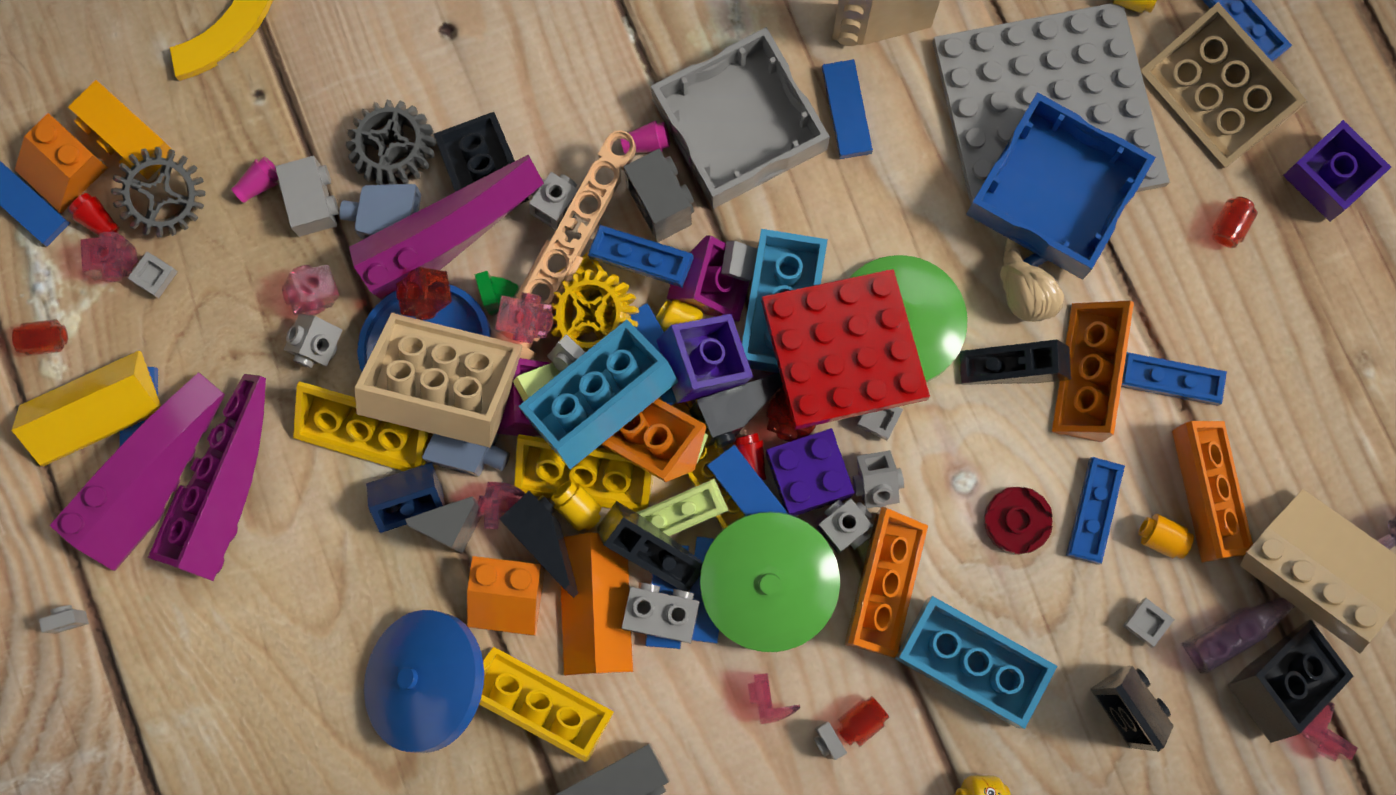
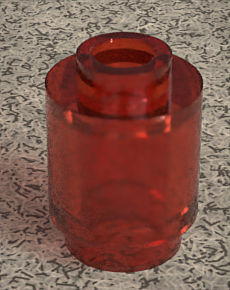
(1234, 221)
(40, 337)
(862, 721)

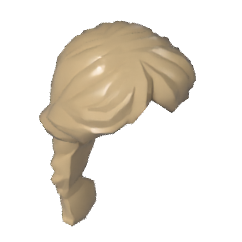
(1029, 289)

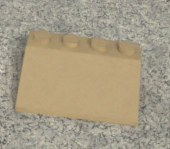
(877, 20)
(1223, 85)
(438, 380)
(1327, 570)

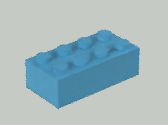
(781, 265)
(599, 393)
(976, 662)

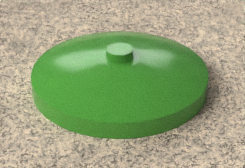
(932, 308)
(770, 581)

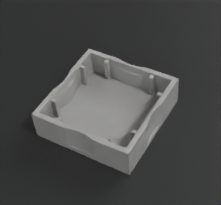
(739, 118)

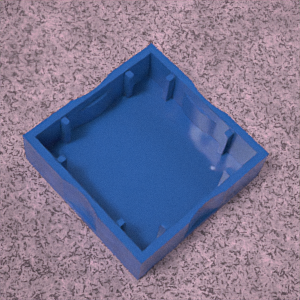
(1060, 186)

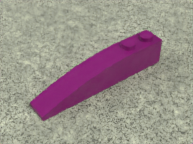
(443, 228)
(137, 480)
(208, 510)

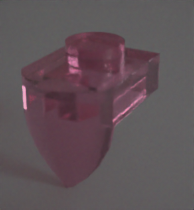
(497, 500)
(760, 693)
(1329, 744)

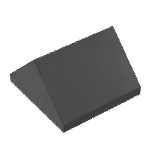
(449, 524)

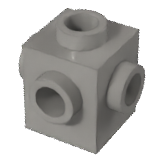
(553, 199)
(312, 341)
(878, 479)
(837, 534)

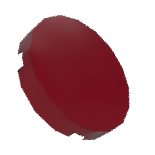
(1018, 520)

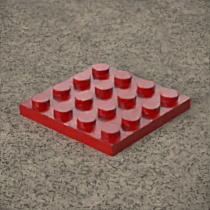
(844, 349)

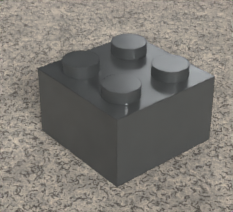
(658, 194)

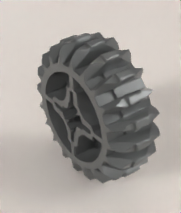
(368, 134)
(150, 217)

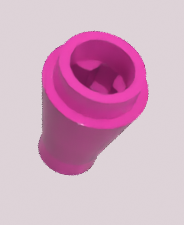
(649, 138)
(257, 179)

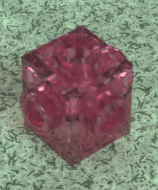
(108, 257)
(310, 289)
(524, 317)

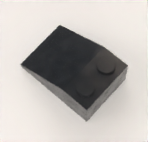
(474, 150)
(1291, 682)
(1134, 709)

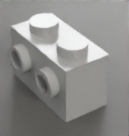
(307, 195)
(660, 613)

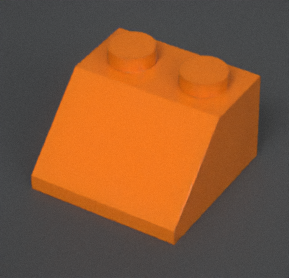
(57, 163)
(504, 595)

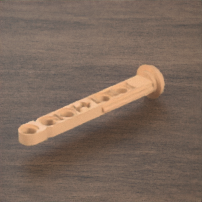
(572, 250)

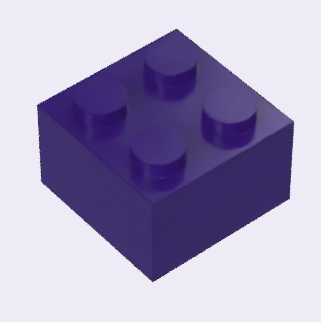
(1337, 171)
(704, 357)
(809, 473)

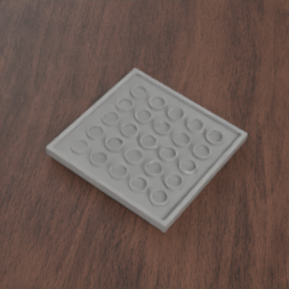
(1070, 57)

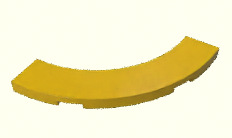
(220, 39)

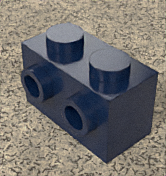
(404, 496)

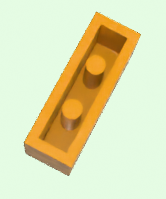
(117, 126)

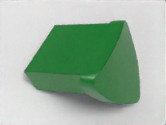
(491, 290)

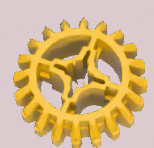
(604, 306)

